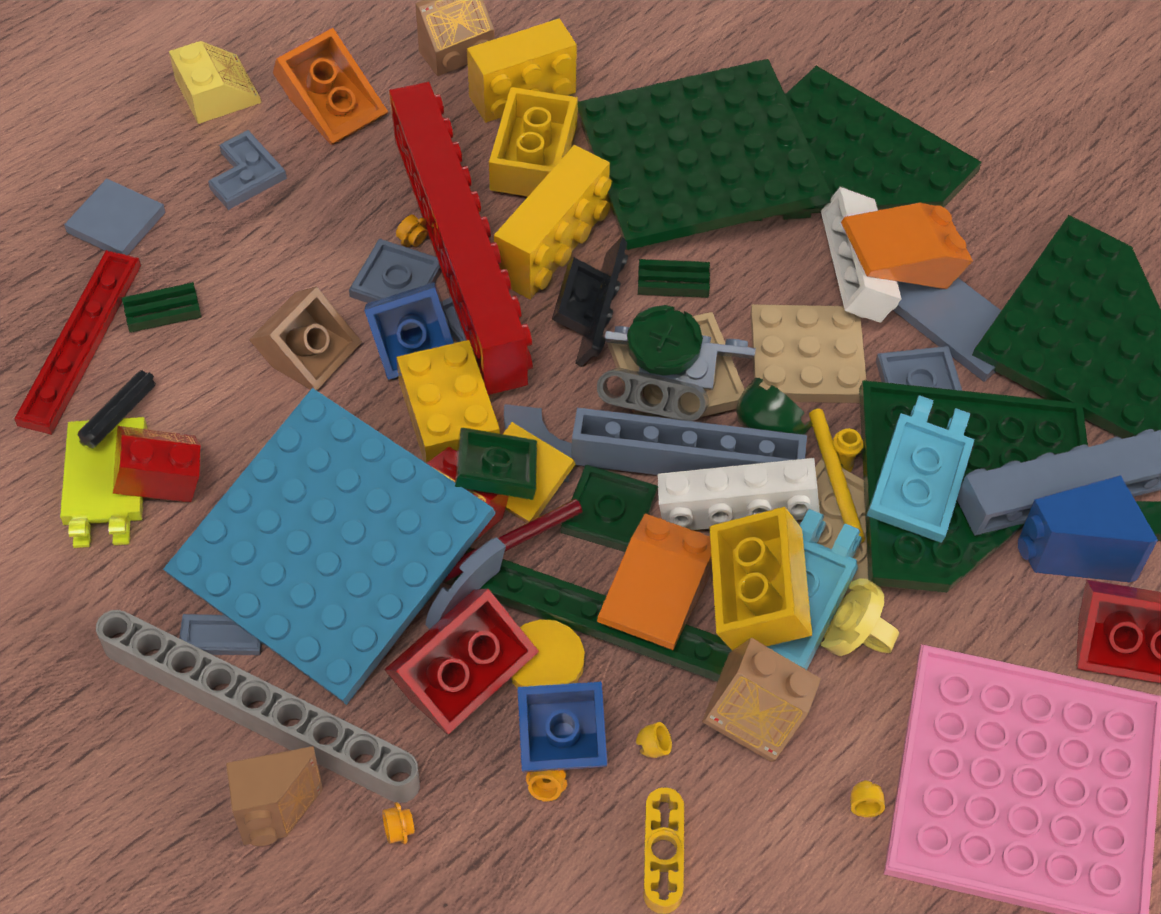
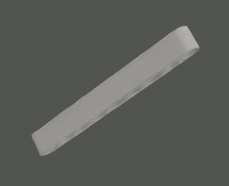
(265, 720)

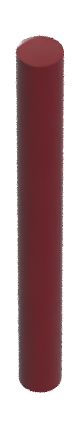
(528, 531)

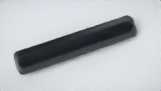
(116, 409)

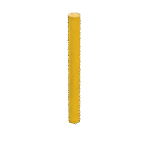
(835, 470)

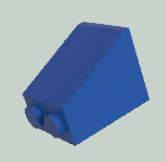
(1088, 533)

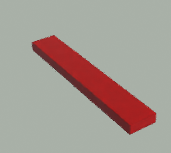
(77, 343)

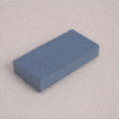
(218, 635)

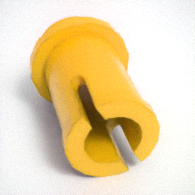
(848, 445)

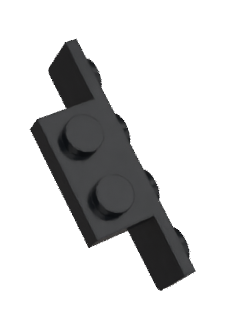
(587, 298)

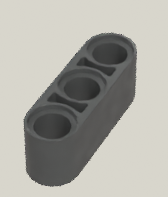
(634, 394)

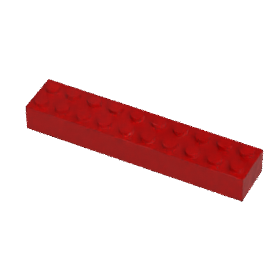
(461, 238)

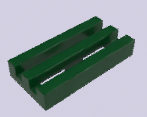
(673, 273)
(161, 302)

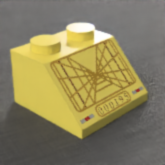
(212, 81)

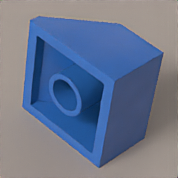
(408, 324)
(562, 727)

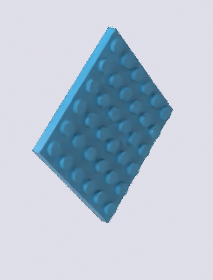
(329, 544)

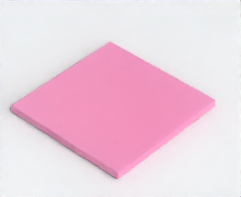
(1027, 787)

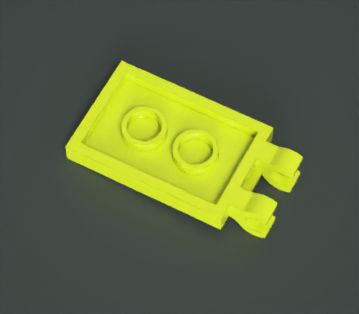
(89, 488)

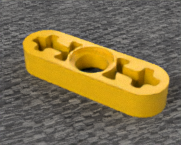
(675, 880)

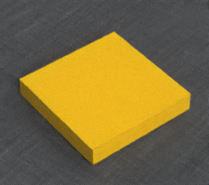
(551, 471)

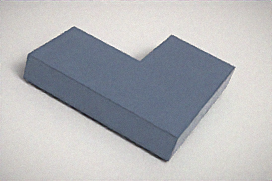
(251, 173)

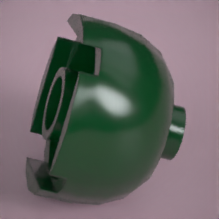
(769, 410)

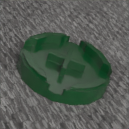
(664, 340)

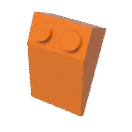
(328, 87)
(909, 244)
(658, 581)

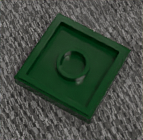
(496, 463)
(610, 507)

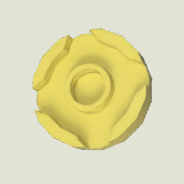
(859, 621)

